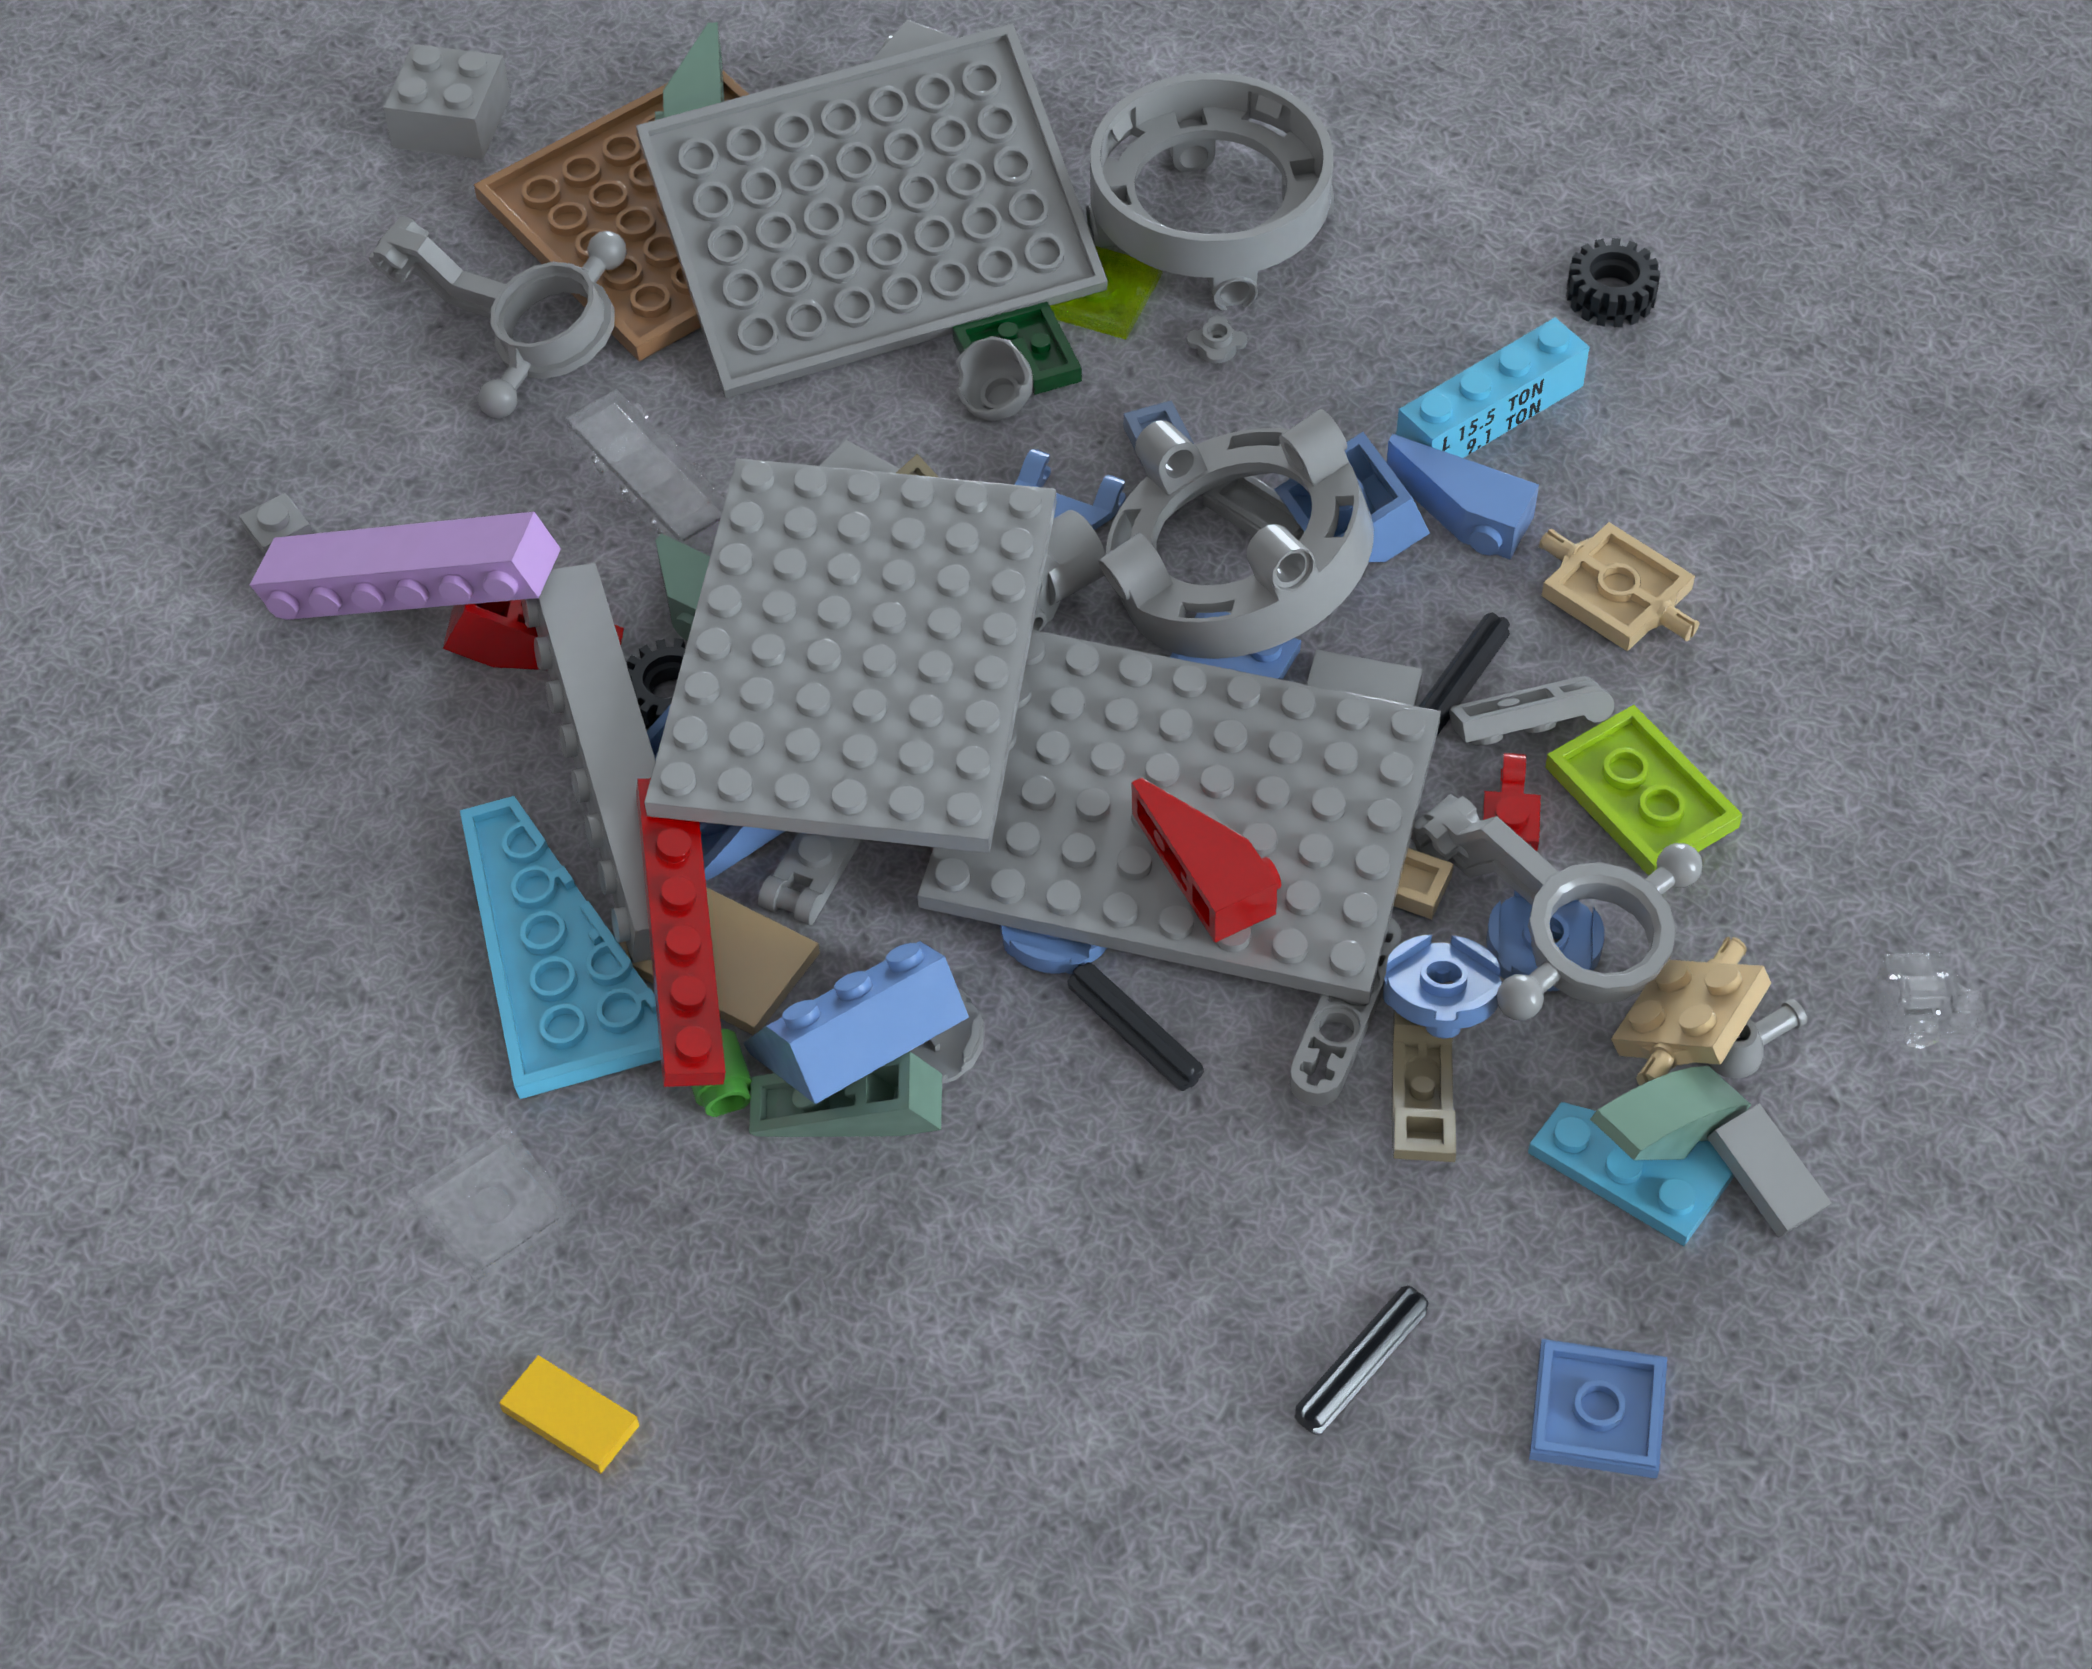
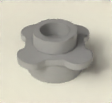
(1217, 340)

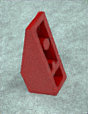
(494, 634)
(1208, 861)

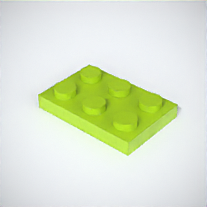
(1642, 788)

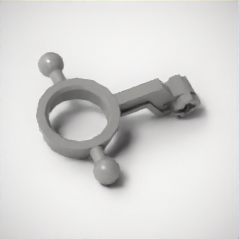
(409, 250)
(1489, 845)

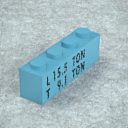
(1498, 391)

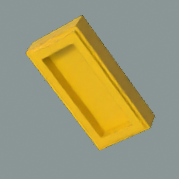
(569, 1414)

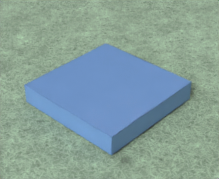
(1598, 1408)

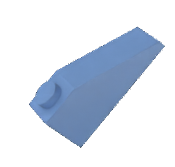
(1467, 498)

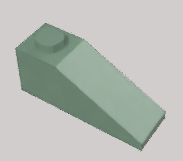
(698, 78)
(888, 1102)

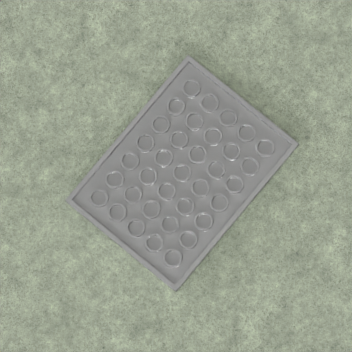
(869, 209)
(856, 656)
(1294, 767)

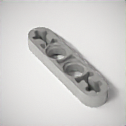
(1340, 1054)

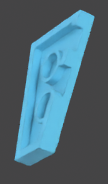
(1661, 1193)

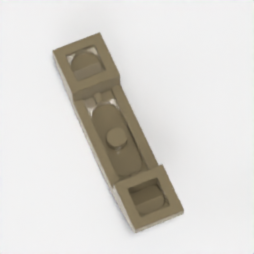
(1422, 1094)

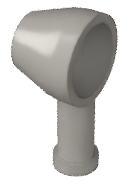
(1747, 1055)

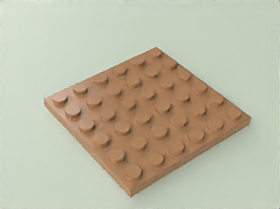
(596, 185)

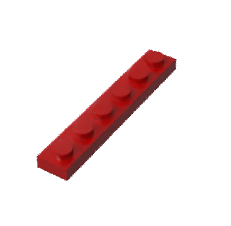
(681, 949)

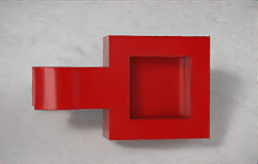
(1511, 805)

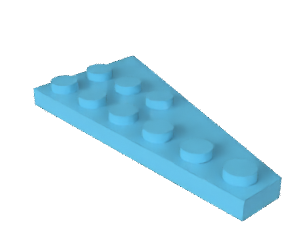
(558, 974)

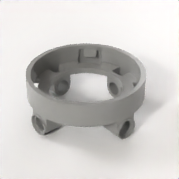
(1188, 118)
(1292, 579)

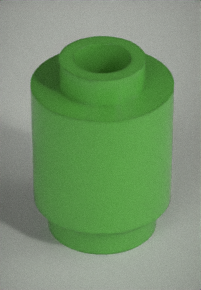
(737, 1084)

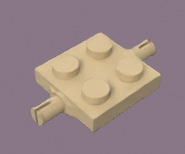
(1618, 586)
(1692, 1011)

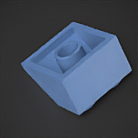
(1392, 508)

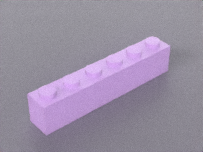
(406, 566)

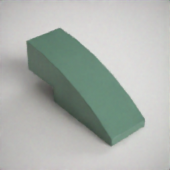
(1670, 1113)

